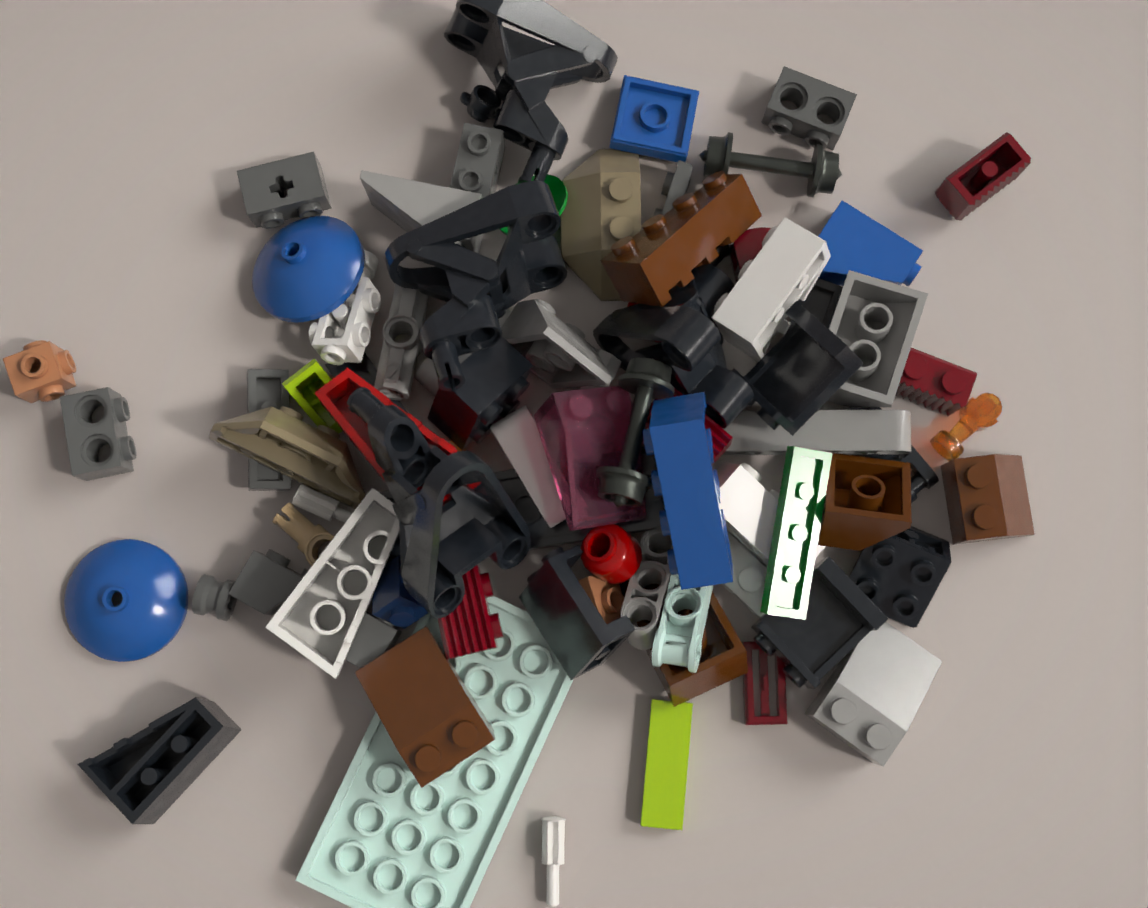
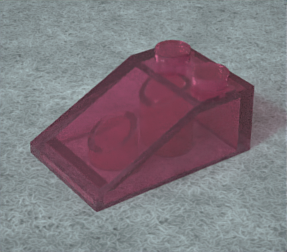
(578, 436)

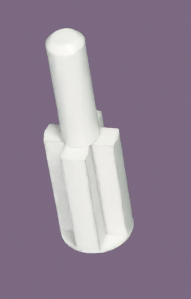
(319, 504)
(553, 855)

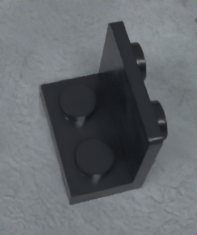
(903, 573)

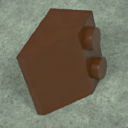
(987, 498)
(865, 501)

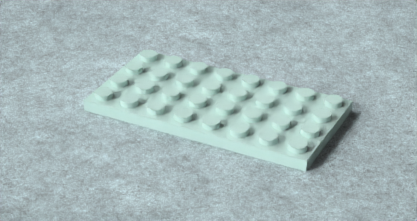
(432, 844)

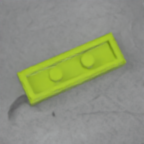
(666, 765)

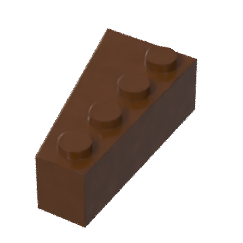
(681, 239)

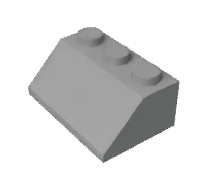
(879, 327)

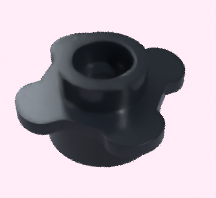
(481, 103)

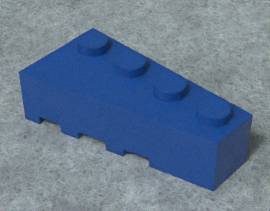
(689, 491)

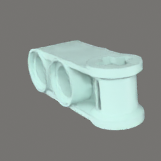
(680, 637)

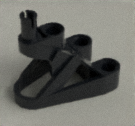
(530, 68)
(462, 278)
(688, 338)
(435, 538)

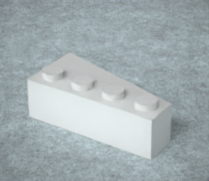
(336, 591)

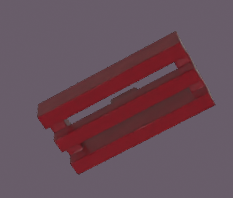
(748, 691)

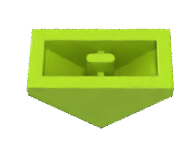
(303, 387)

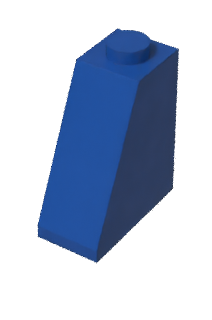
(866, 248)

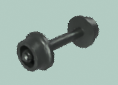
(821, 171)
(648, 381)

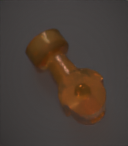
(974, 417)

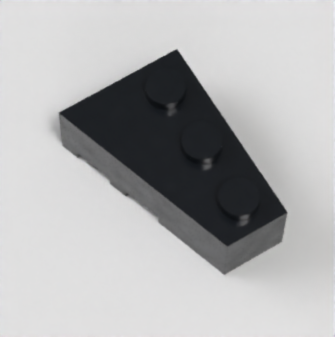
(161, 761)

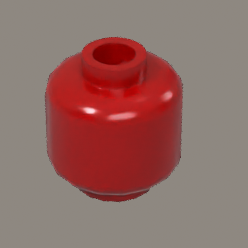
(611, 553)

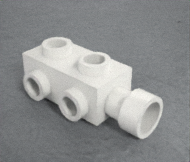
(347, 330)

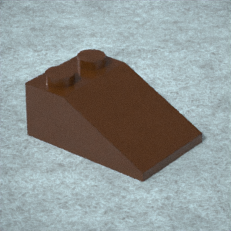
(720, 660)
(425, 706)

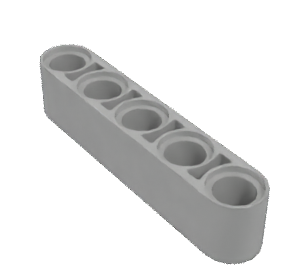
(827, 431)

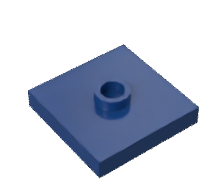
(654, 119)

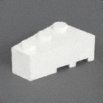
(769, 286)
(748, 508)

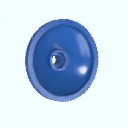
(308, 269)
(151, 603)

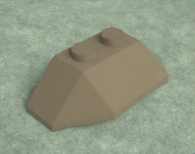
(598, 213)
(295, 450)

